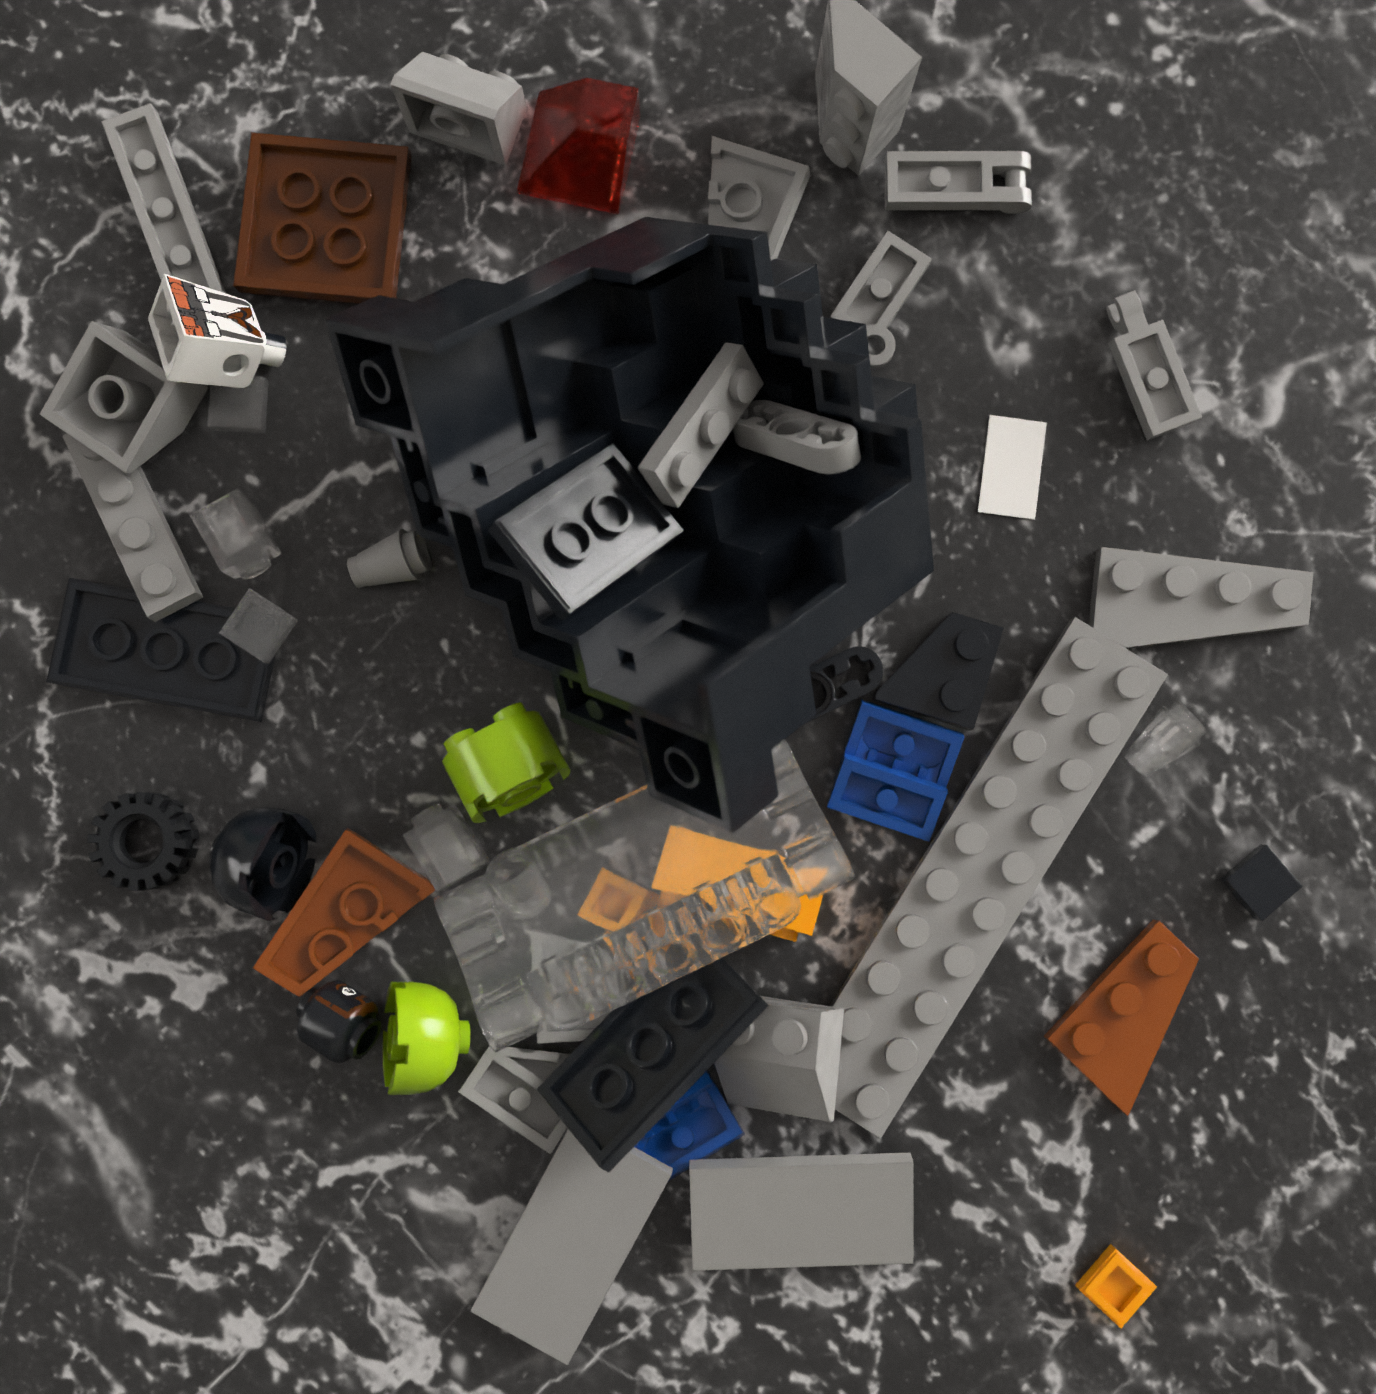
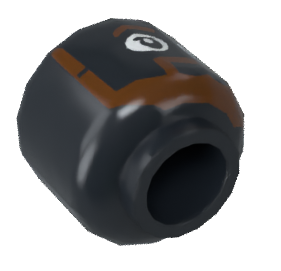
(338, 1021)

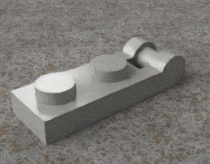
(957, 180)

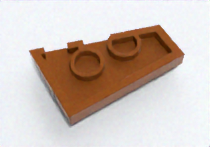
(341, 910)
(1125, 1014)

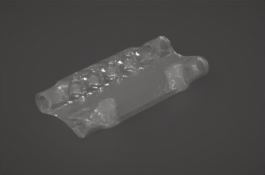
(631, 904)

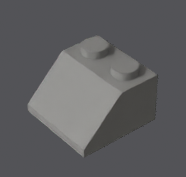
(460, 105)
(120, 399)
(786, 1060)

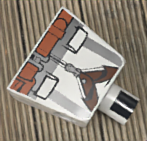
(209, 336)

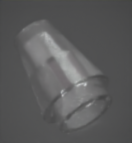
(1165, 738)

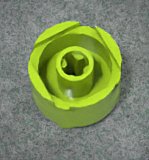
(504, 762)

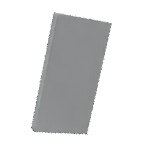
(801, 1211)
(569, 1246)

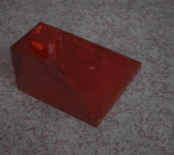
(581, 144)

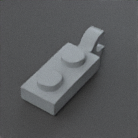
(1150, 369)

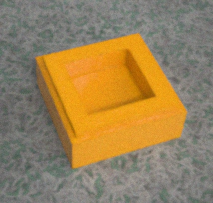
(1115, 1286)

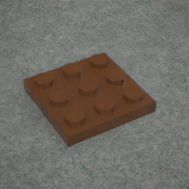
(322, 218)

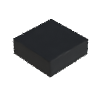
(1261, 882)

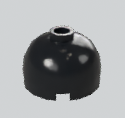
(262, 861)

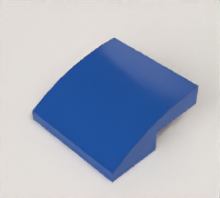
(895, 770)
(692, 1127)

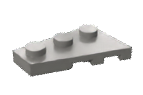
(754, 190)

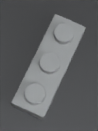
(701, 425)

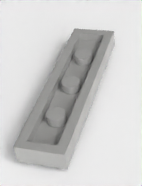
(161, 197)
(137, 533)

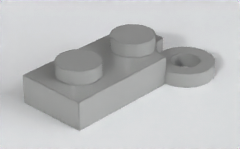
(882, 291)

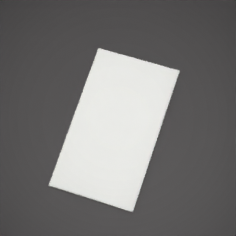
(1012, 467)

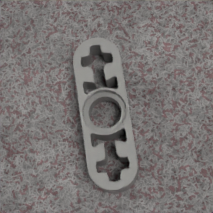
(798, 437)

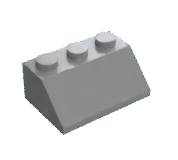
(860, 84)

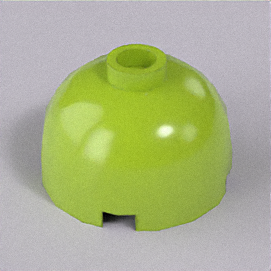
(421, 1038)

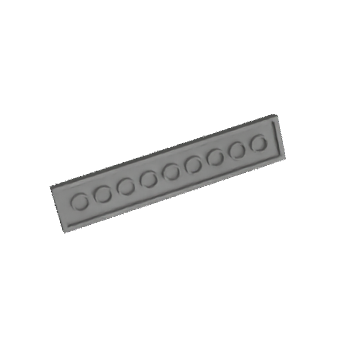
(985, 866)

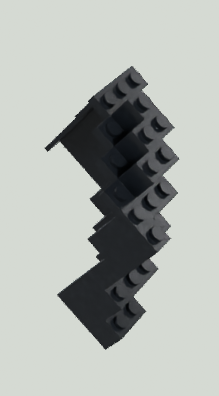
(775, 565)

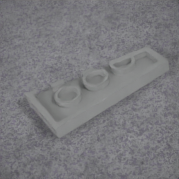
(1172, 598)

